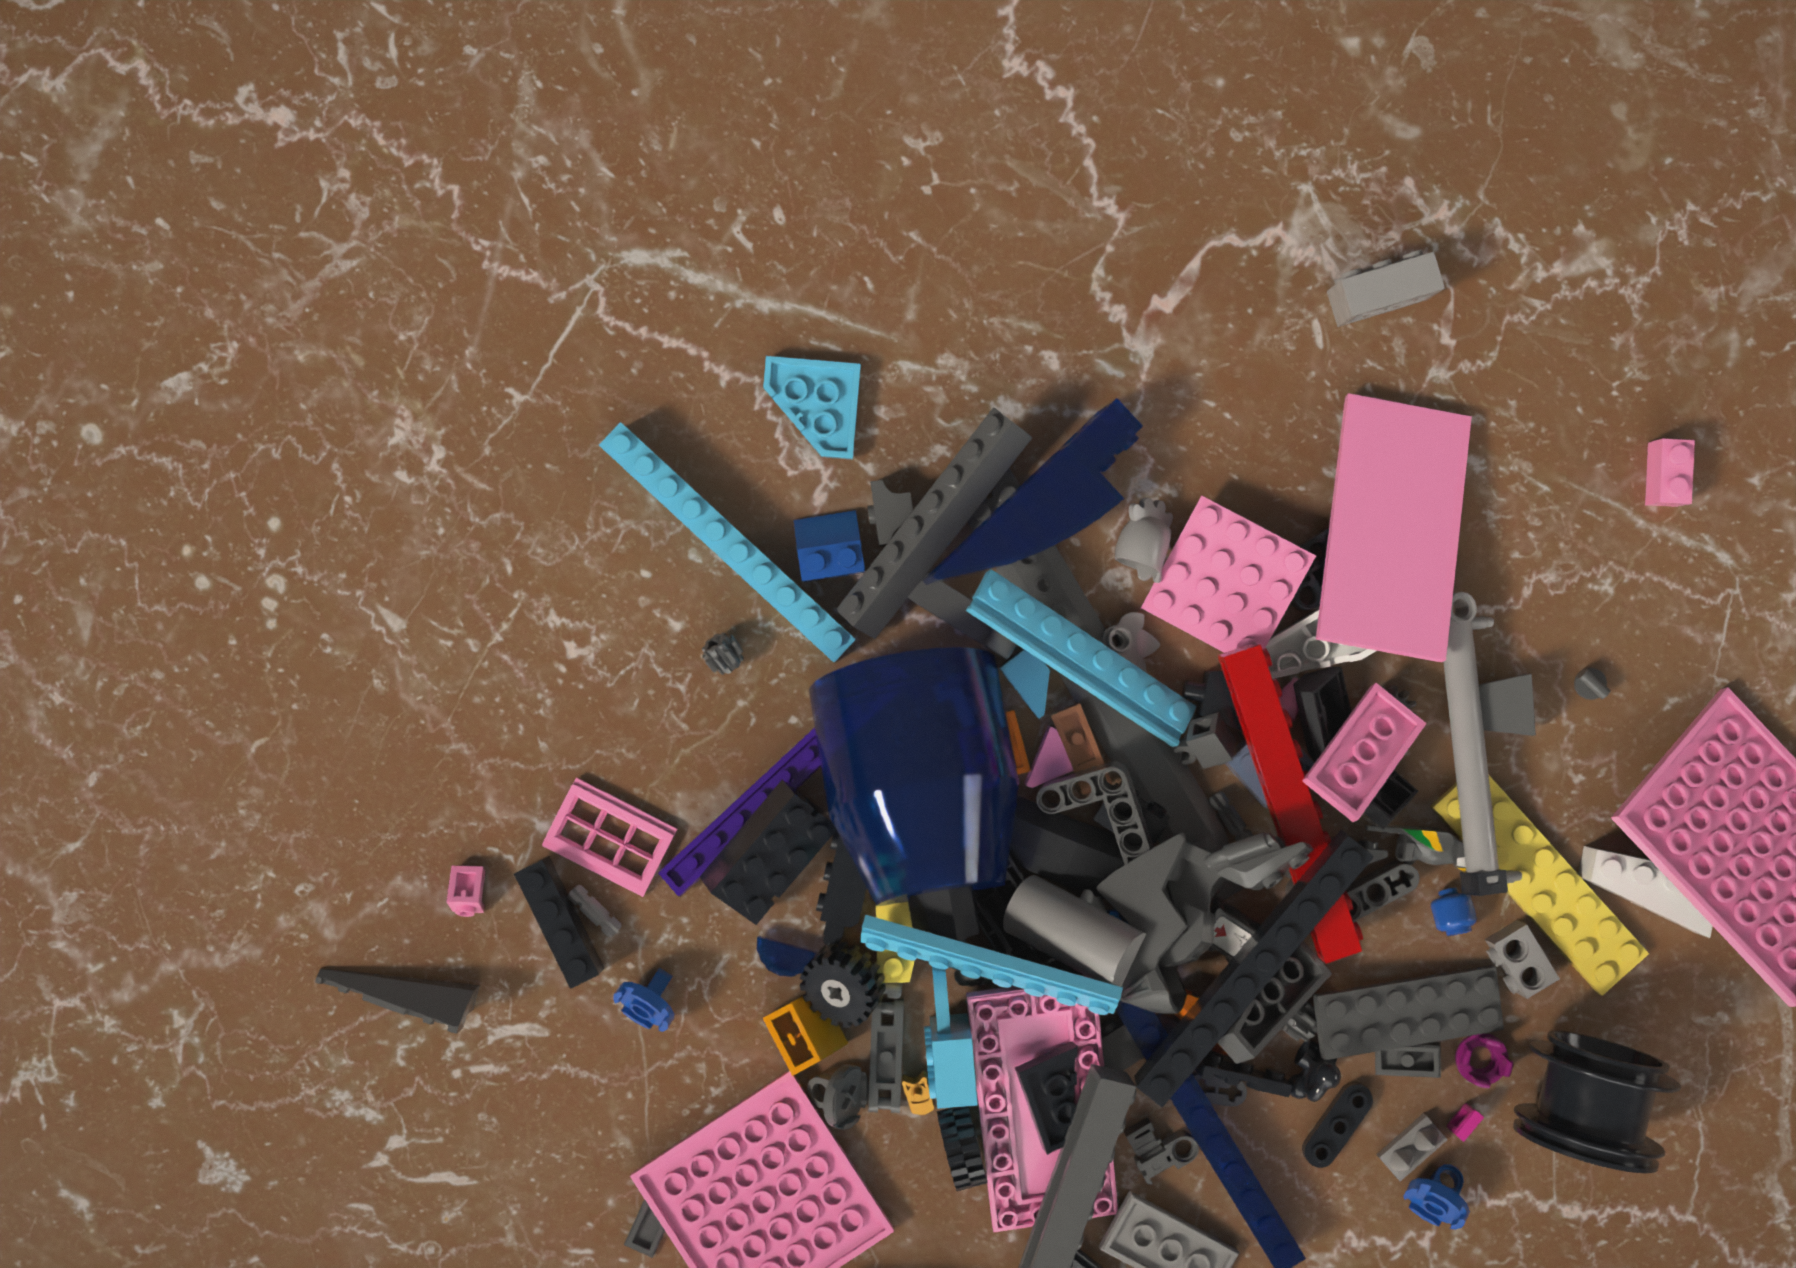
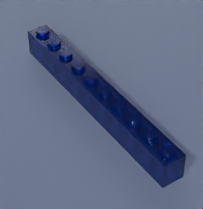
(1218, 1147)

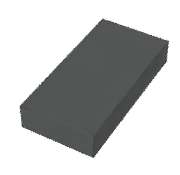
(645, 1232)

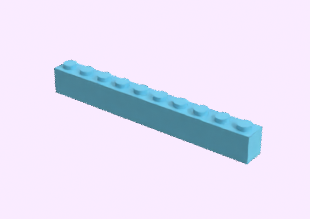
(727, 542)

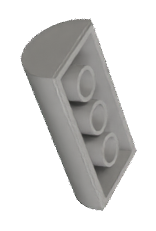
(1072, 931)

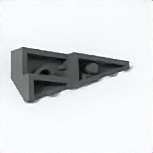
(422, 998)

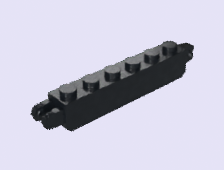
(844, 895)

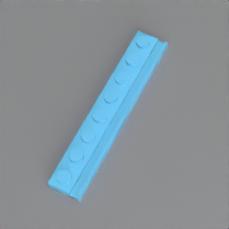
(1081, 658)
(1001, 968)

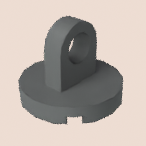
(844, 1095)

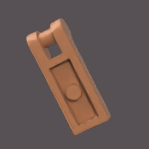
(1078, 741)

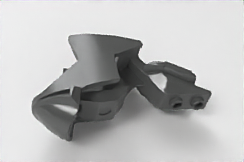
(1183, 926)

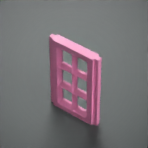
(596, 862)

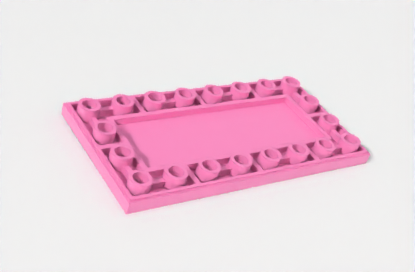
(1394, 528)
(1007, 1032)

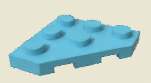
(818, 400)

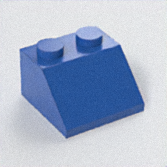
(829, 546)

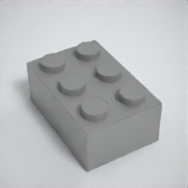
(1385, 287)

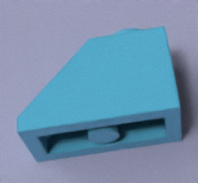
(1029, 679)

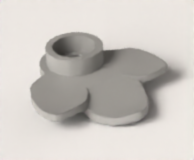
(1133, 641)

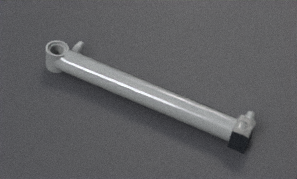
(1469, 752)

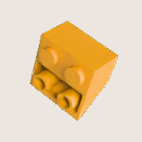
(803, 1035)

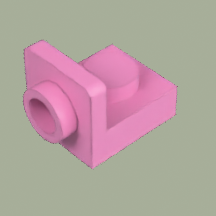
(466, 890)

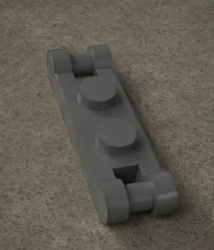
(886, 1057)

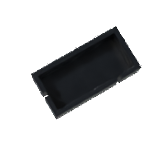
(768, 852)

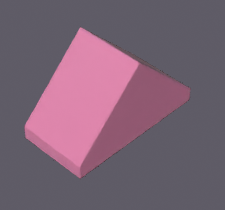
(1050, 760)

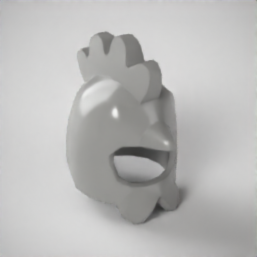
(1145, 539)

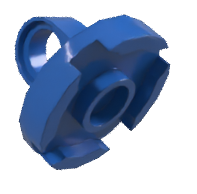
(645, 1004)
(1436, 1201)

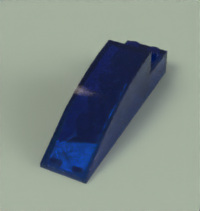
(1052, 502)

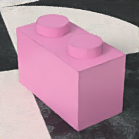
(1670, 472)

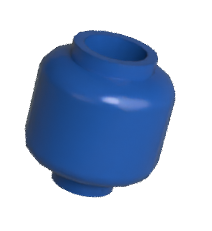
(1453, 912)

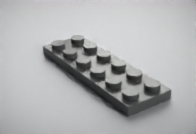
(1408, 1012)

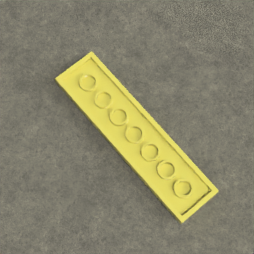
(1554, 894)

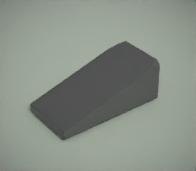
(1411, 1061)

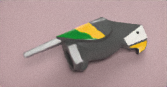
(1425, 844)

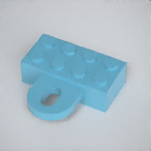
(949, 1052)

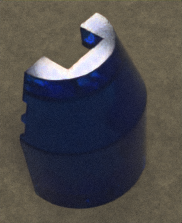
(919, 769)

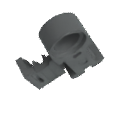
(1154, 1156)

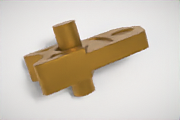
(917, 1093)

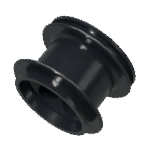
(1596, 1102)

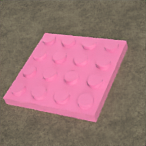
(1227, 579)

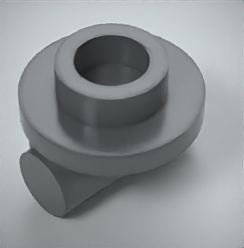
(1591, 684)

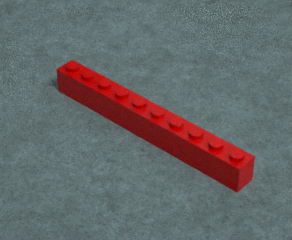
(1281, 777)

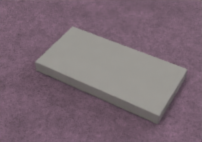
(1155, 1238)

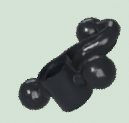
(1317, 1074)

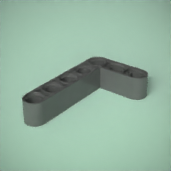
(1111, 796)

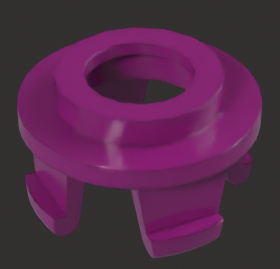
(1499, 1065)

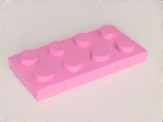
(1364, 752)

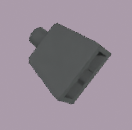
(1508, 705)

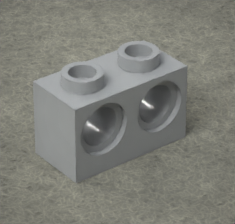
(1527, 954)

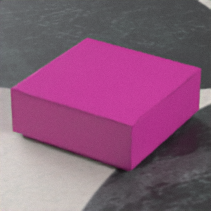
(1465, 1122)

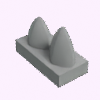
(1411, 1147)

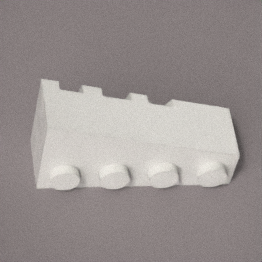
(1641, 884)

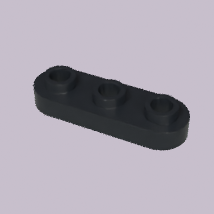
(1339, 1110)

